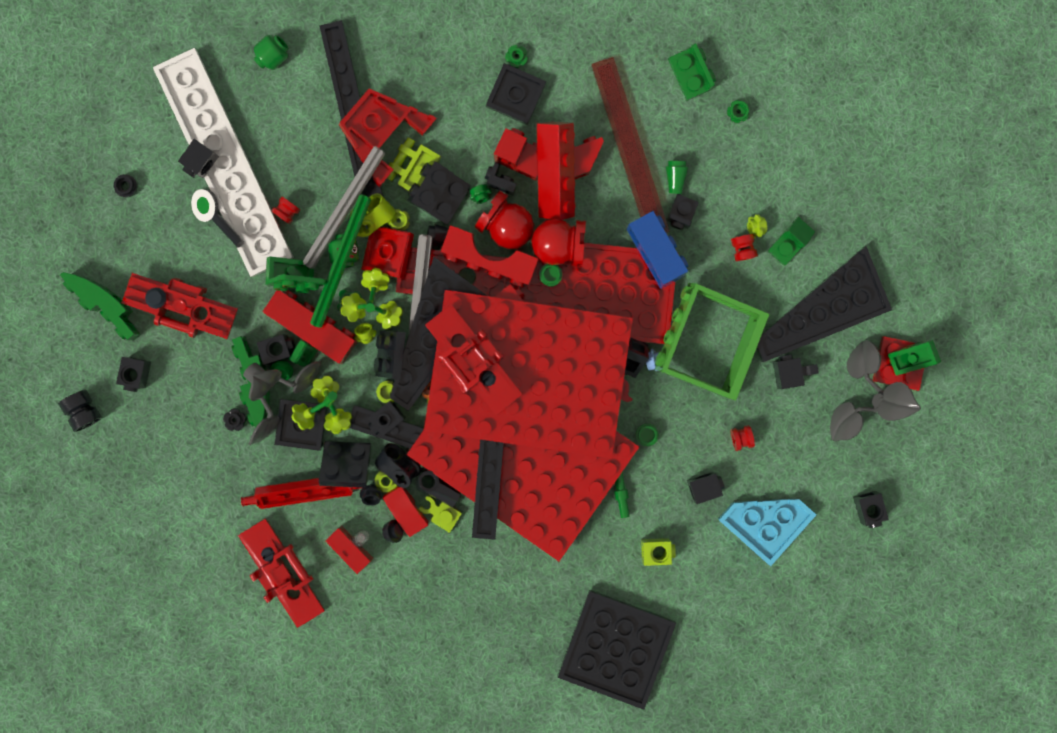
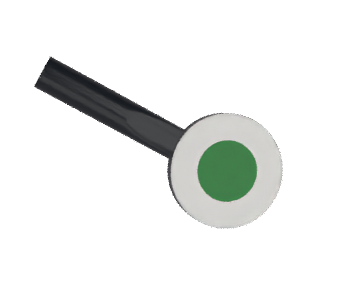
(206, 209)

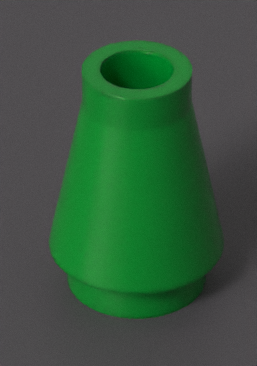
(676, 175)

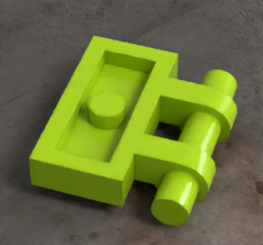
(412, 172)

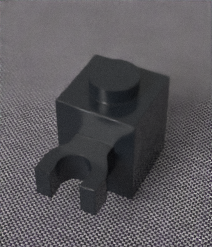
(790, 372)

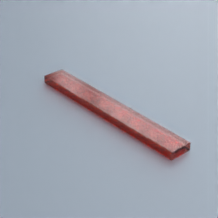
(627, 139)

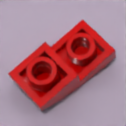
(405, 511)

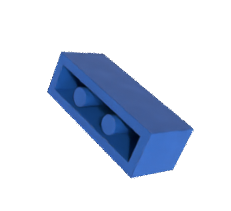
(657, 249)

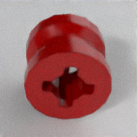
(285, 210)
(742, 438)

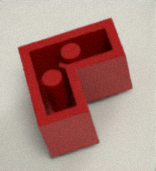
(517, 154)

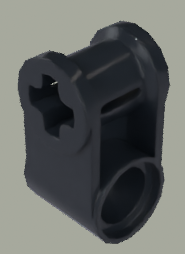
(395, 465)

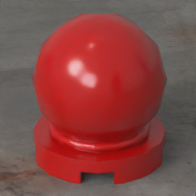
(508, 224)
(558, 242)

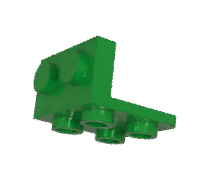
(291, 273)

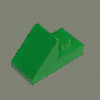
(791, 241)
(914, 357)

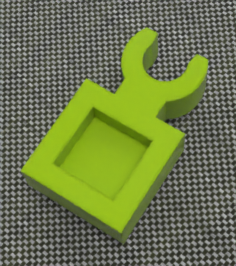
(443, 516)

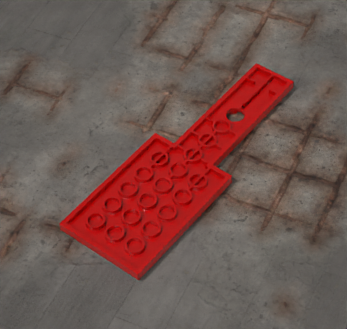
(610, 282)

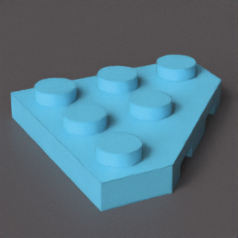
(767, 524)

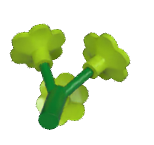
(355, 307)
(326, 393)

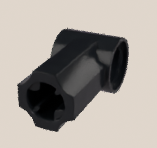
(440, 489)

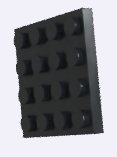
(616, 649)

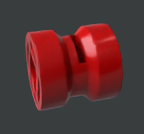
(744, 242)

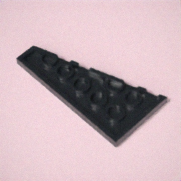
(839, 302)
(421, 344)

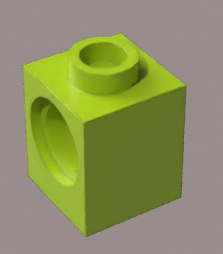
(648, 546)

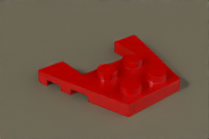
(374, 121)

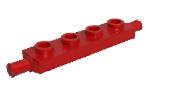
(294, 493)

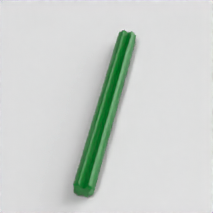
(340, 261)

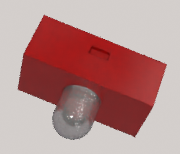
(351, 548)

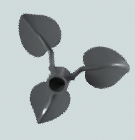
(264, 380)
(891, 404)

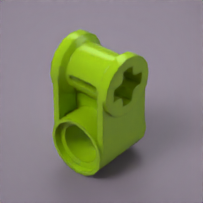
(378, 214)

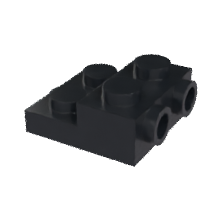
(438, 192)

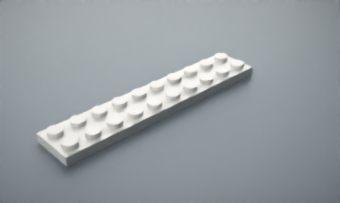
(231, 176)

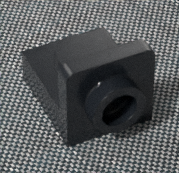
(500, 183)
(682, 212)

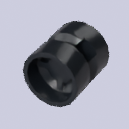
(79, 410)

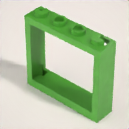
(743, 354)

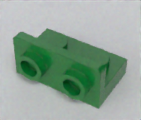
(692, 72)

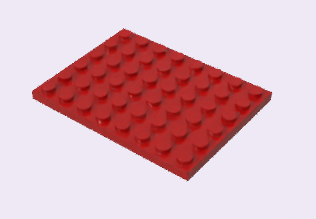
(558, 358)
(542, 491)

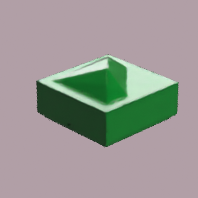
(303, 353)

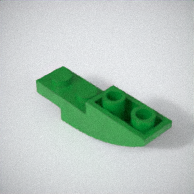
(96, 297)
(256, 409)

